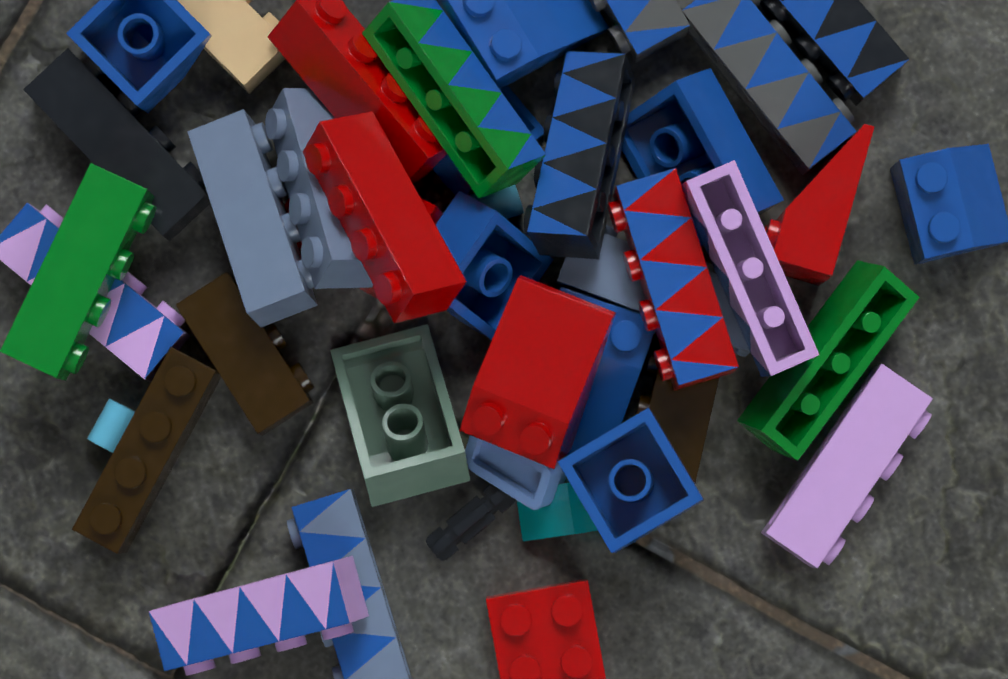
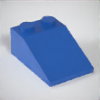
(522, 34)
(615, 374)

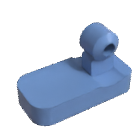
(514, 474)

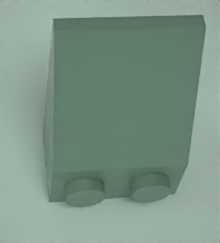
(400, 415)

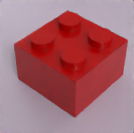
(546, 633)

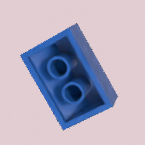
(695, 131)

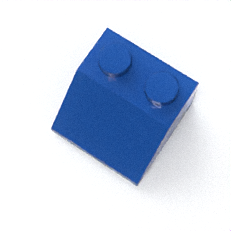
(141, 45)
(950, 202)

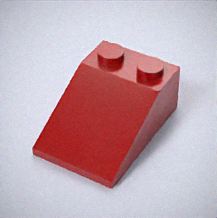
(814, 224)
(538, 372)

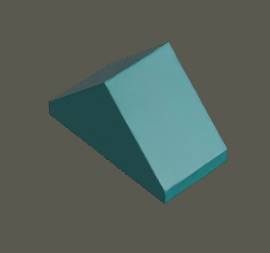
(560, 518)

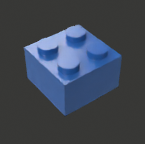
(490, 258)
(631, 481)

